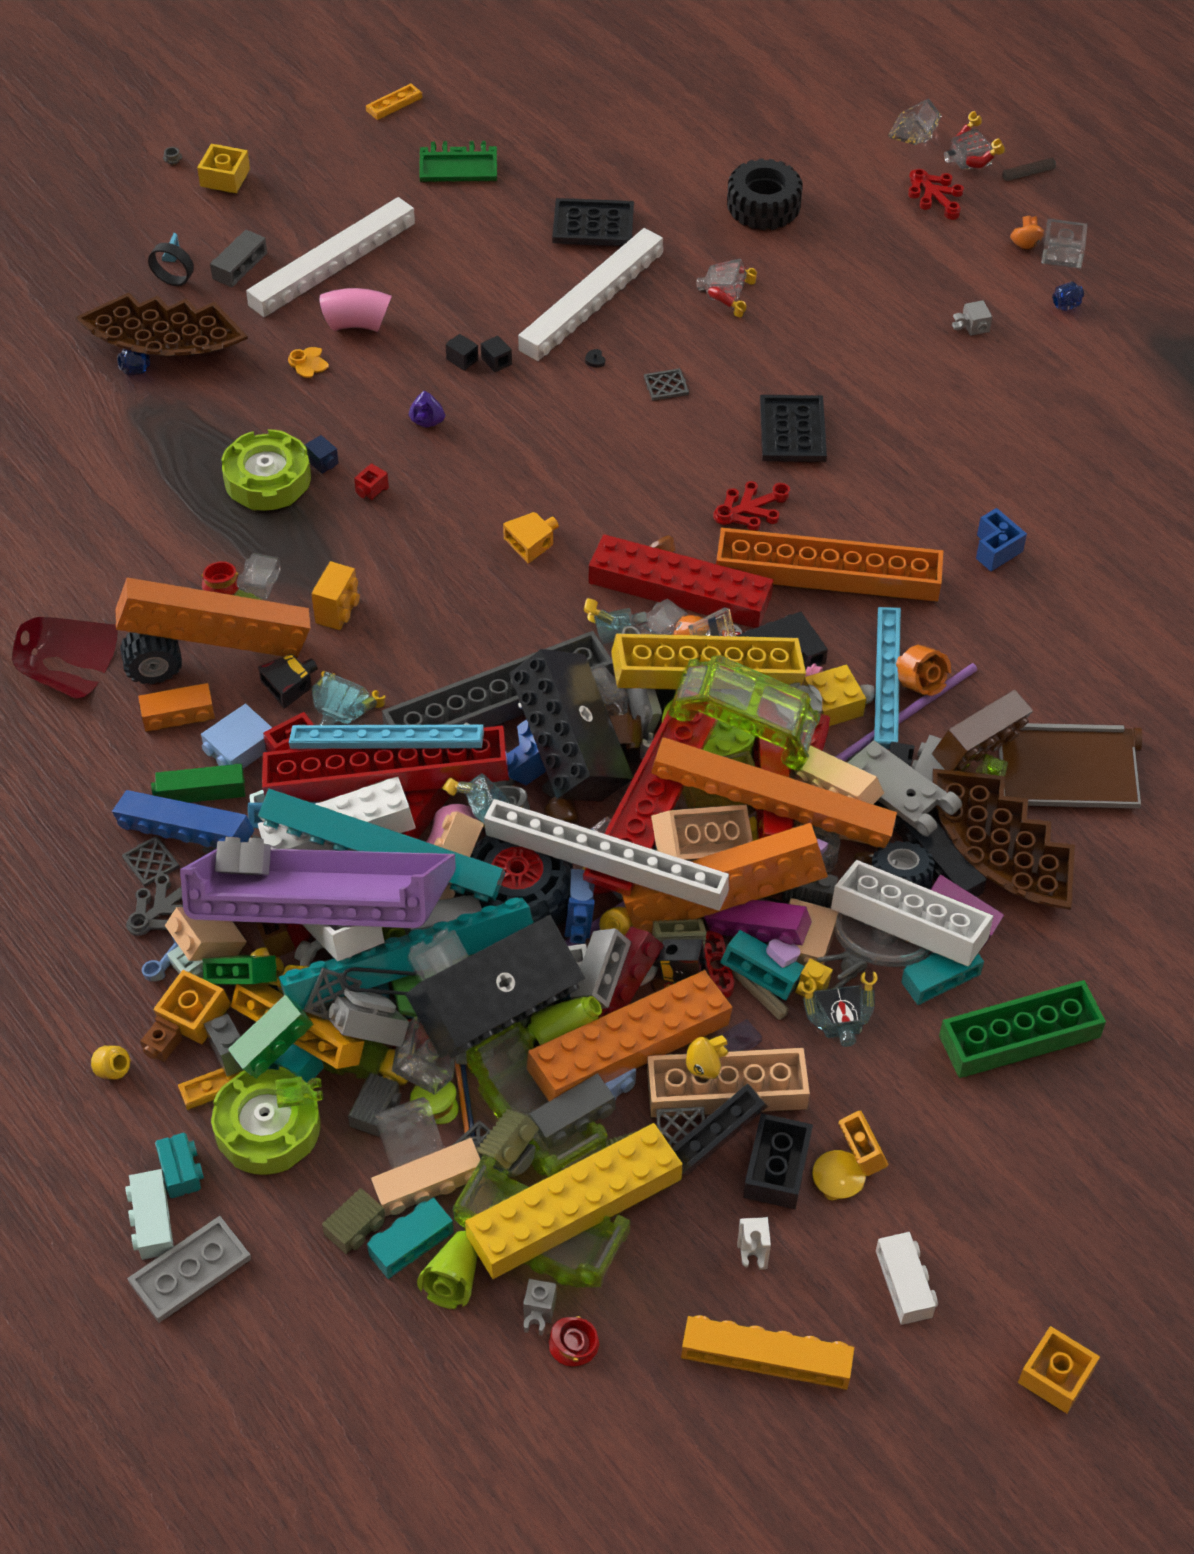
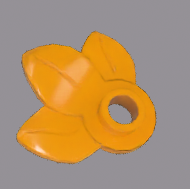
(307, 361)

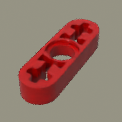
(713, 973)

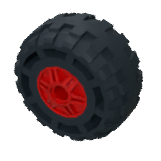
(529, 875)

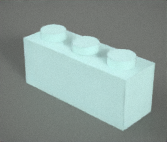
(149, 1214)

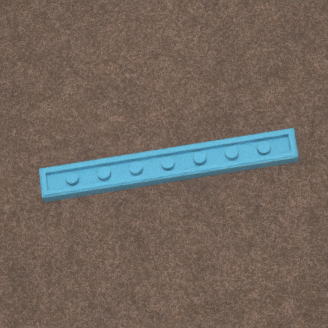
(887, 676)
(386, 736)

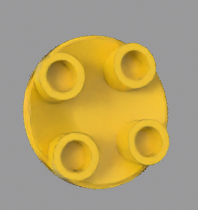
(838, 1175)

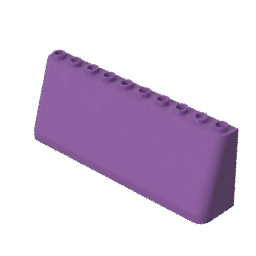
(321, 888)

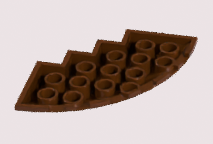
(161, 329)
(1003, 843)

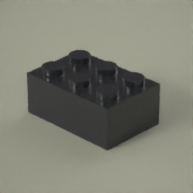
(778, 1161)

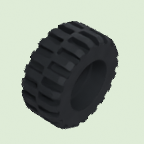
(761, 177)

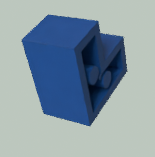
(999, 539)
(525, 760)

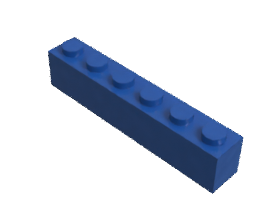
(180, 819)

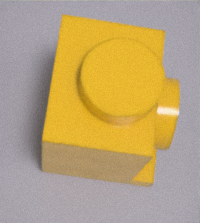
(818, 972)

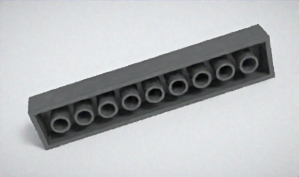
(485, 697)

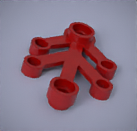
(921, 178)
(725, 514)

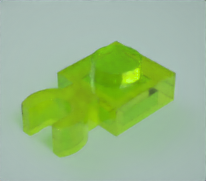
(292, 1091)

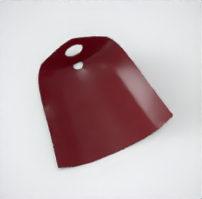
(74, 641)

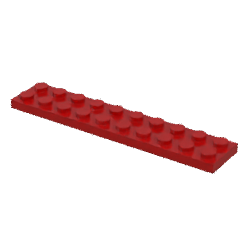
(650, 794)

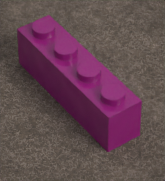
(763, 921)

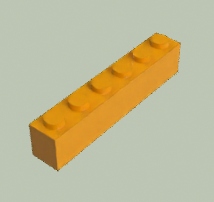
(320, 1039)
(767, 1352)

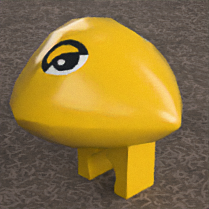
(704, 1056)

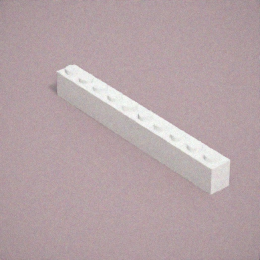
(330, 257)
(590, 294)
(607, 854)

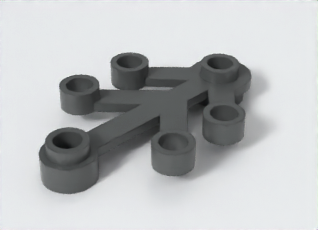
(162, 906)

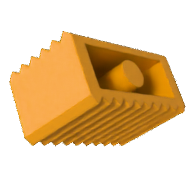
(863, 1143)

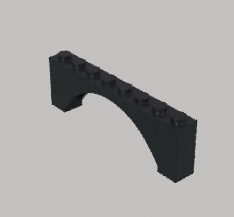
(791, 626)

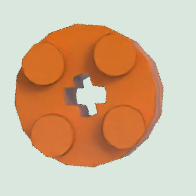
(923, 670)

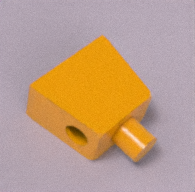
(530, 535)

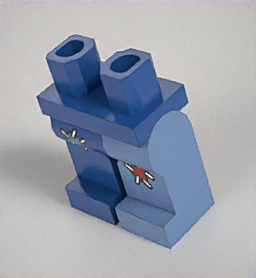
(580, 908)

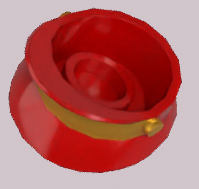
(220, 578)
(573, 1341)

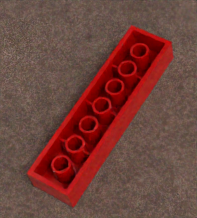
(681, 579)

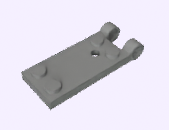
(643, 701)
(898, 780)

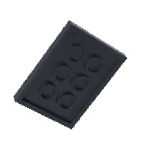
(593, 221)
(793, 428)

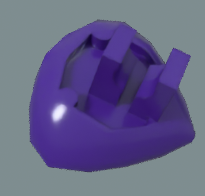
(426, 410)

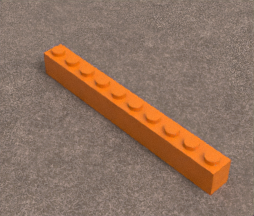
(774, 793)

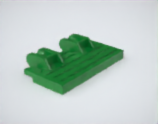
(458, 163)

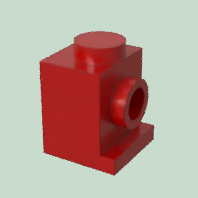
(368, 485)

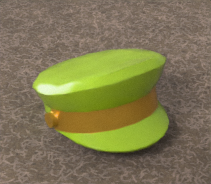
(442, 1104)

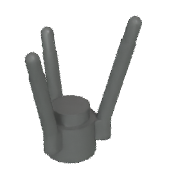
(850, 966)

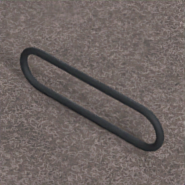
(374, 971)

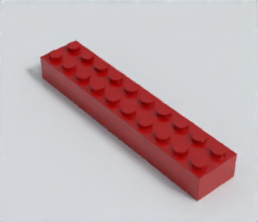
(332, 772)

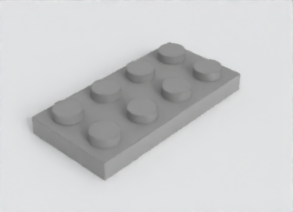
(189, 1269)

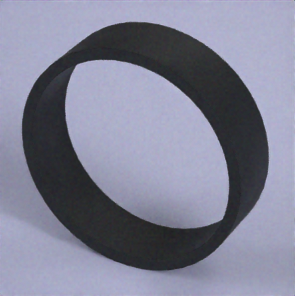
(162, 274)

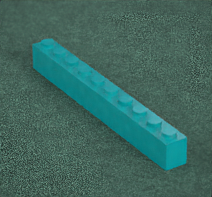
(358, 835)
(474, 931)

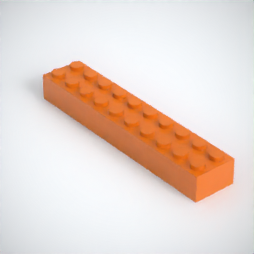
(834, 563)

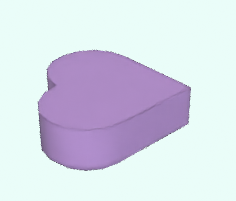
(782, 952)

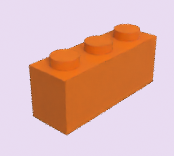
(176, 707)

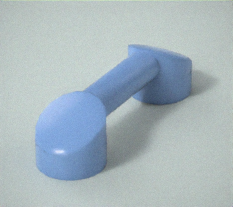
(154, 970)

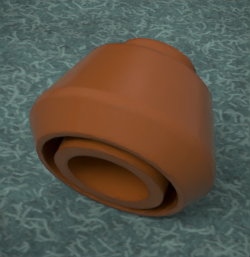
(665, 543)

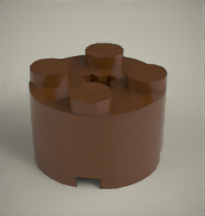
(628, 731)

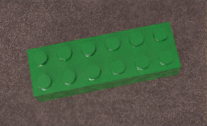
(1021, 1028)

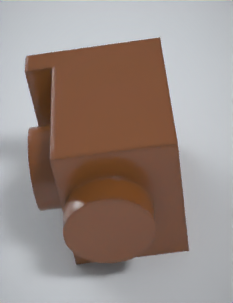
(161, 1039)

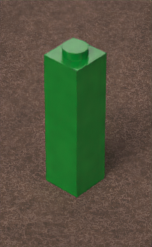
(200, 783)

